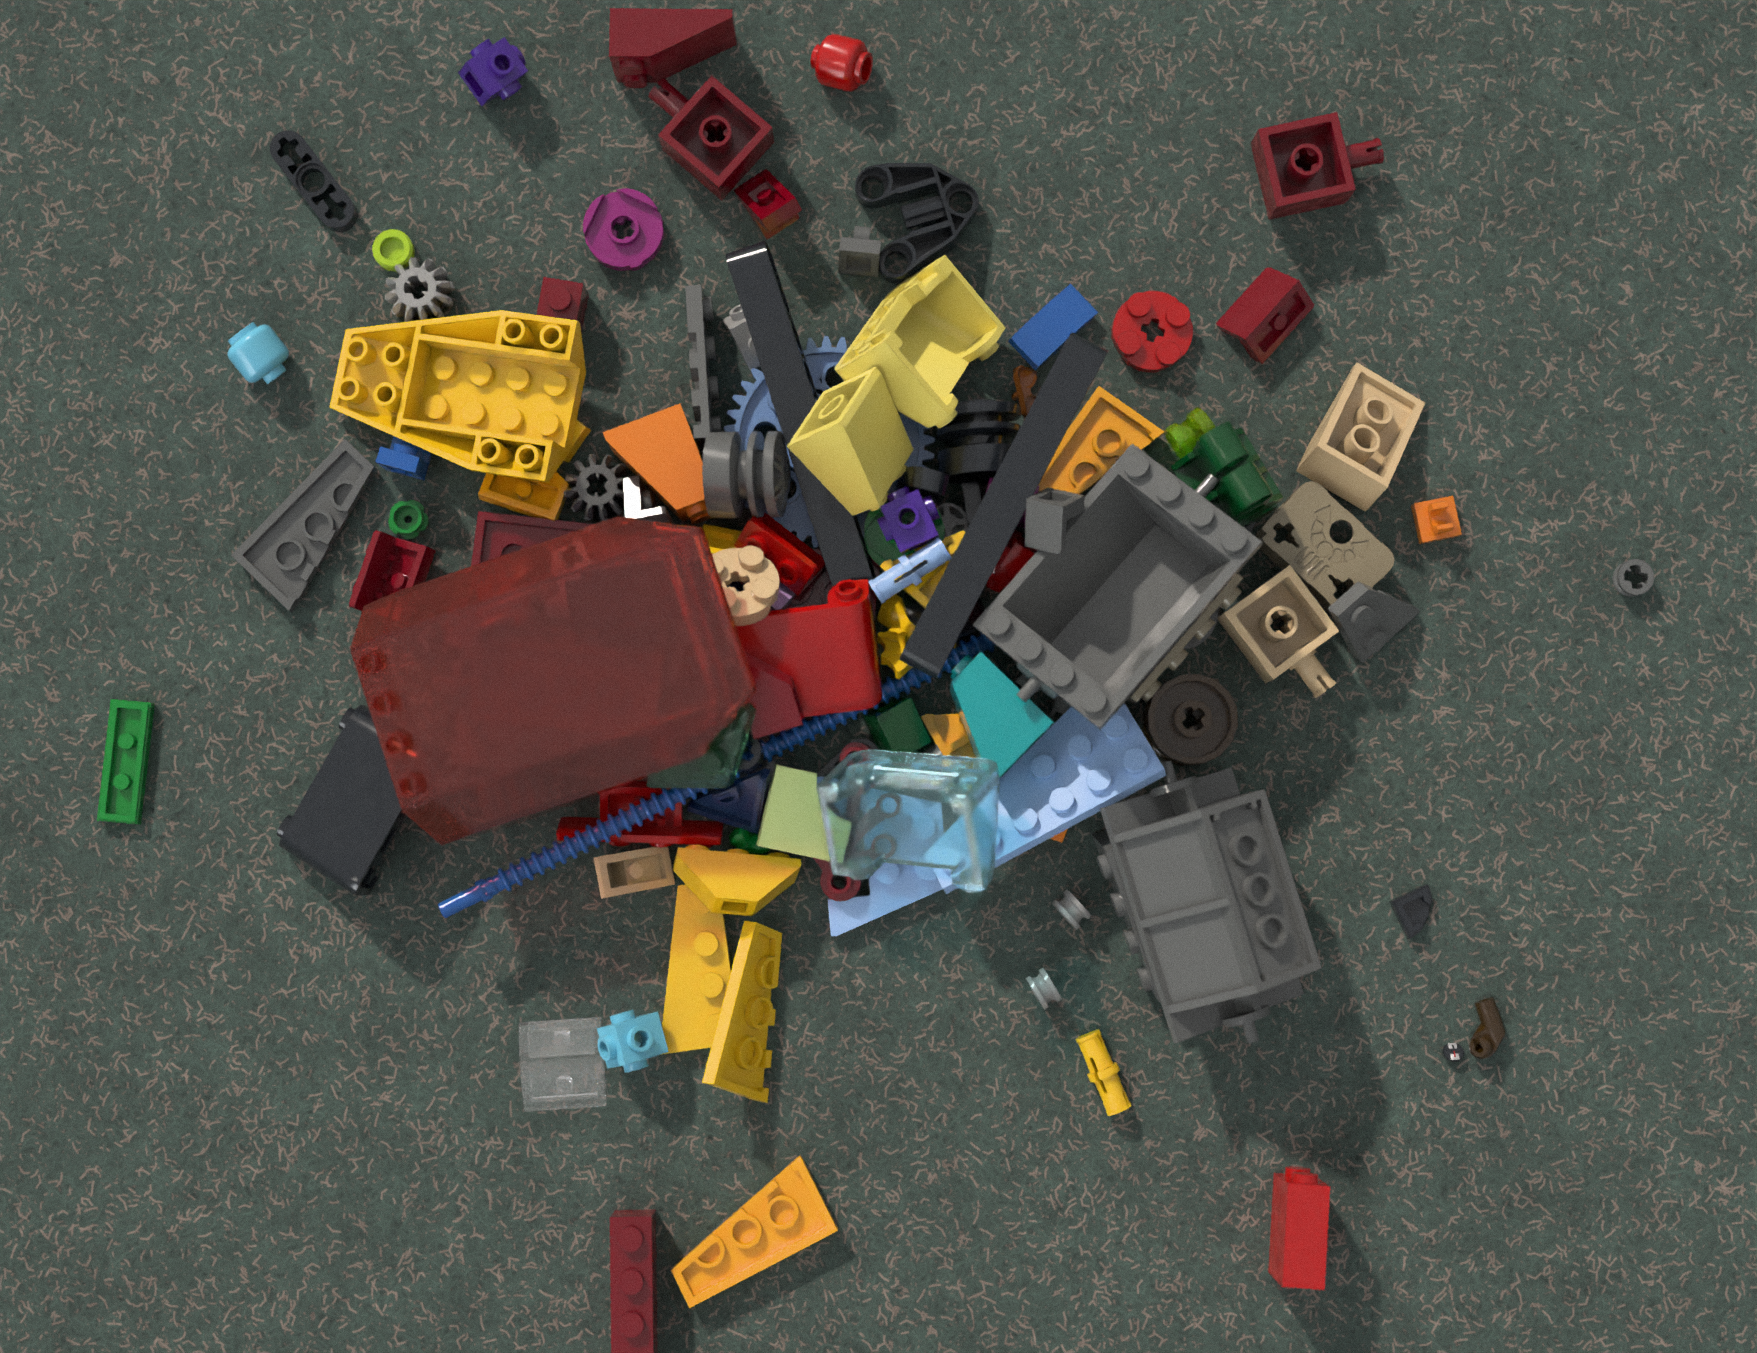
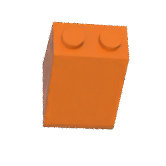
(665, 458)

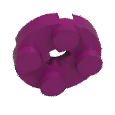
(615, 209)

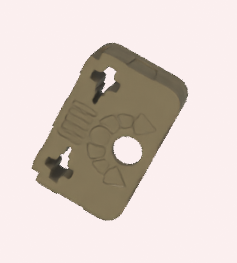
(1313, 553)

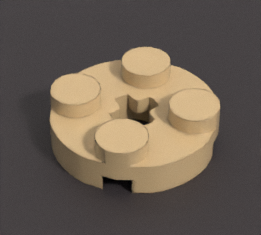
(760, 581)

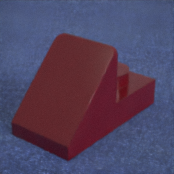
(768, 203)

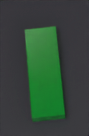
(125, 761)

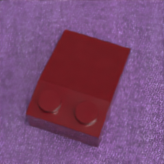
(662, 42)

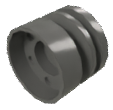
(739, 474)

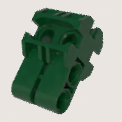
(1244, 484)

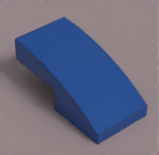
(1051, 326)

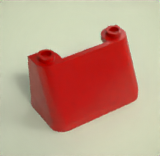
(825, 649)

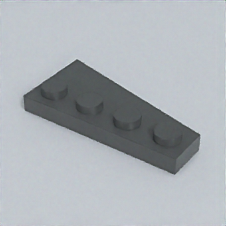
(703, 351)
(301, 531)

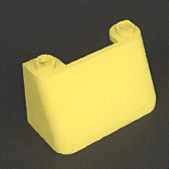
(924, 341)

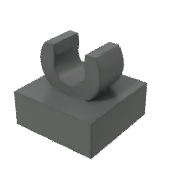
(859, 254)

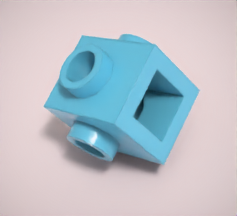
(631, 1040)

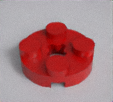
(1172, 319)

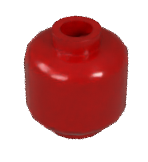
(841, 62)

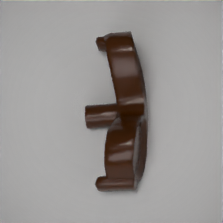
(1024, 380)

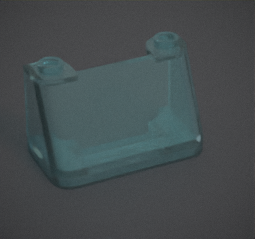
(912, 813)

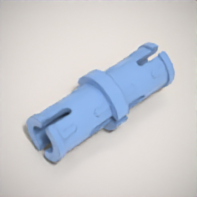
(886, 585)

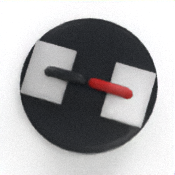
(1453, 1052)

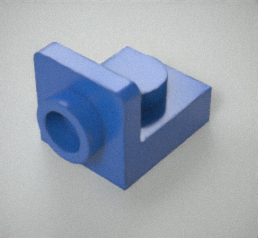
(404, 459)

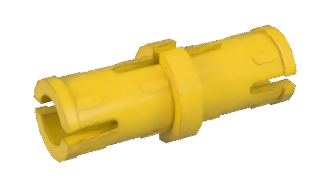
(1103, 1072)

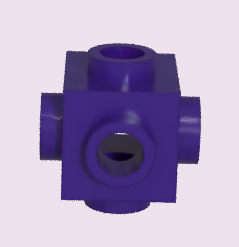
(494, 70)
(915, 534)

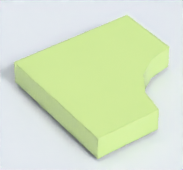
(793, 814)

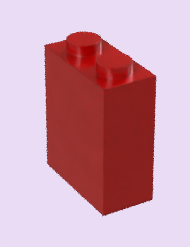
(1299, 1229)

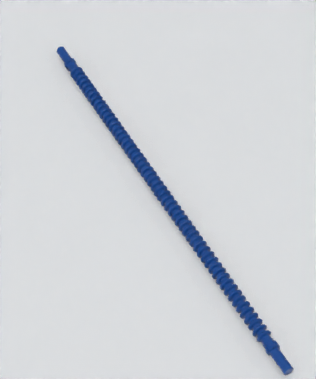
(487, 888)

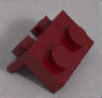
(389, 567)

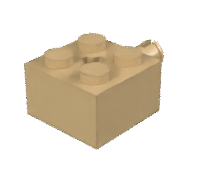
(1294, 647)

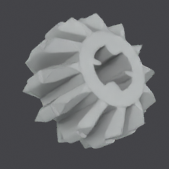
(434, 282)

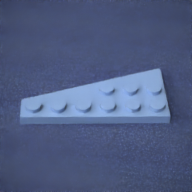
(1067, 780)

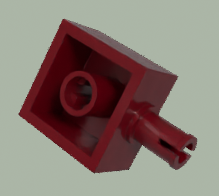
(707, 114)
(1321, 148)

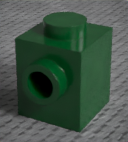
(897, 727)

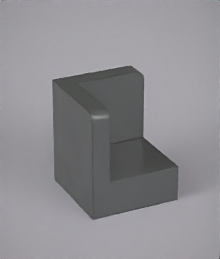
(1047, 518)

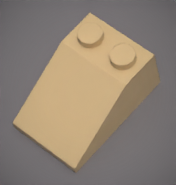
(1361, 438)

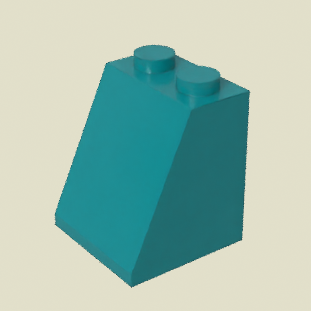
(992, 714)

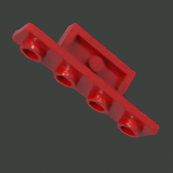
(658, 833)

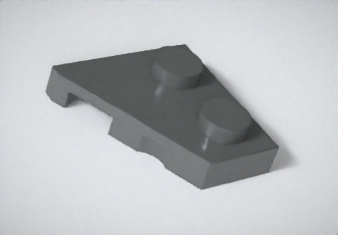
(1369, 618)

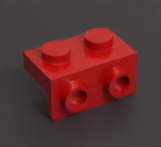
(792, 558)

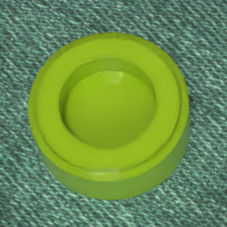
(393, 248)

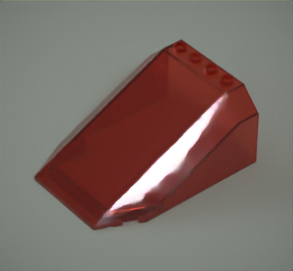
(550, 674)

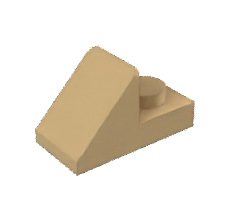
(633, 871)

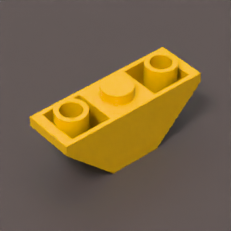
(735, 879)

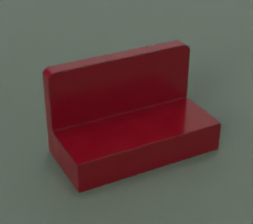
(1266, 313)

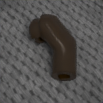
(1489, 1032)

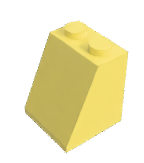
(855, 442)

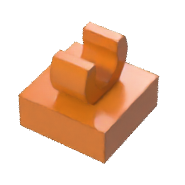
(1436, 519)

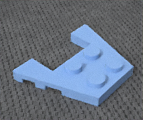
(890, 889)

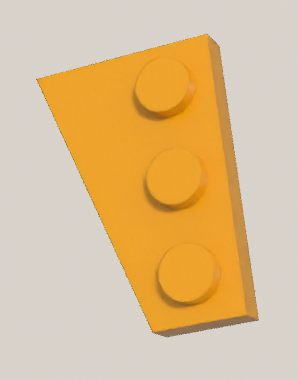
(1096, 442)

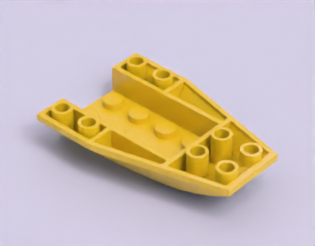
(470, 388)

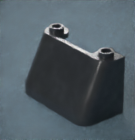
(347, 810)

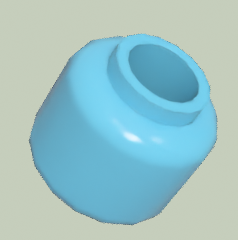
(258, 353)

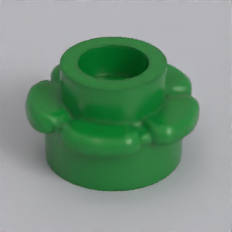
(400, 512)

